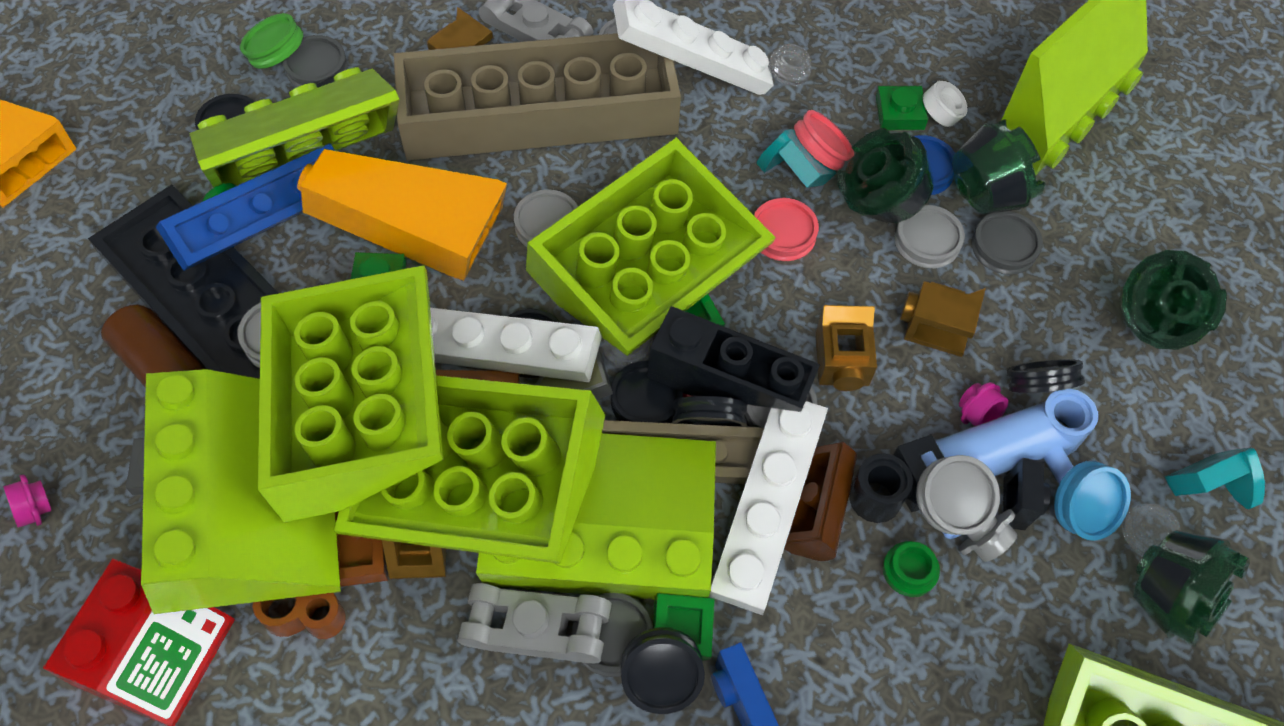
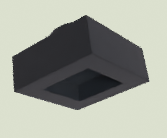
(1026, 493)

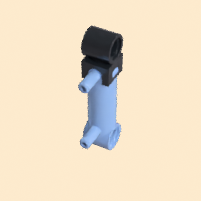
(997, 443)

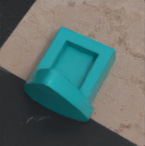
(804, 165)
(1236, 469)

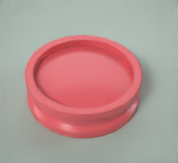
(823, 140)
(792, 225)

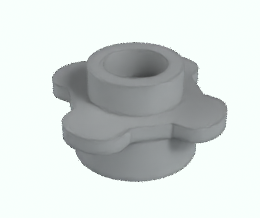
(993, 539)

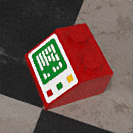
(135, 655)

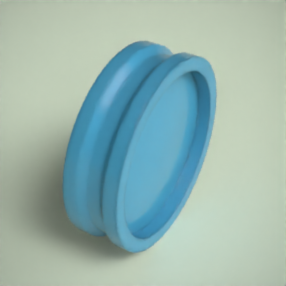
(1092, 500)

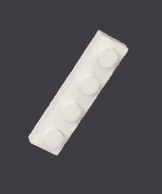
(692, 44)
(515, 344)
(767, 507)

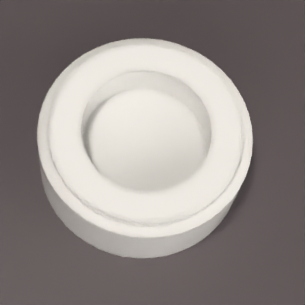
(945, 103)

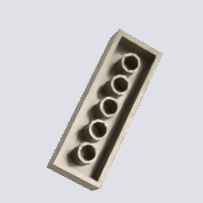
(532, 95)

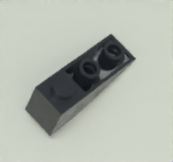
(720, 362)

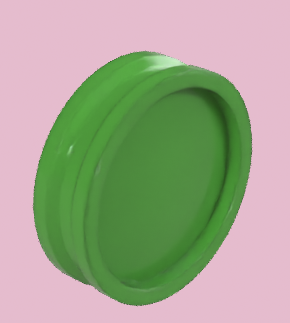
(271, 41)

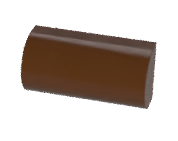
(146, 343)
(823, 503)

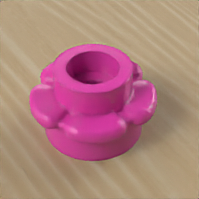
(982, 404)
(27, 501)

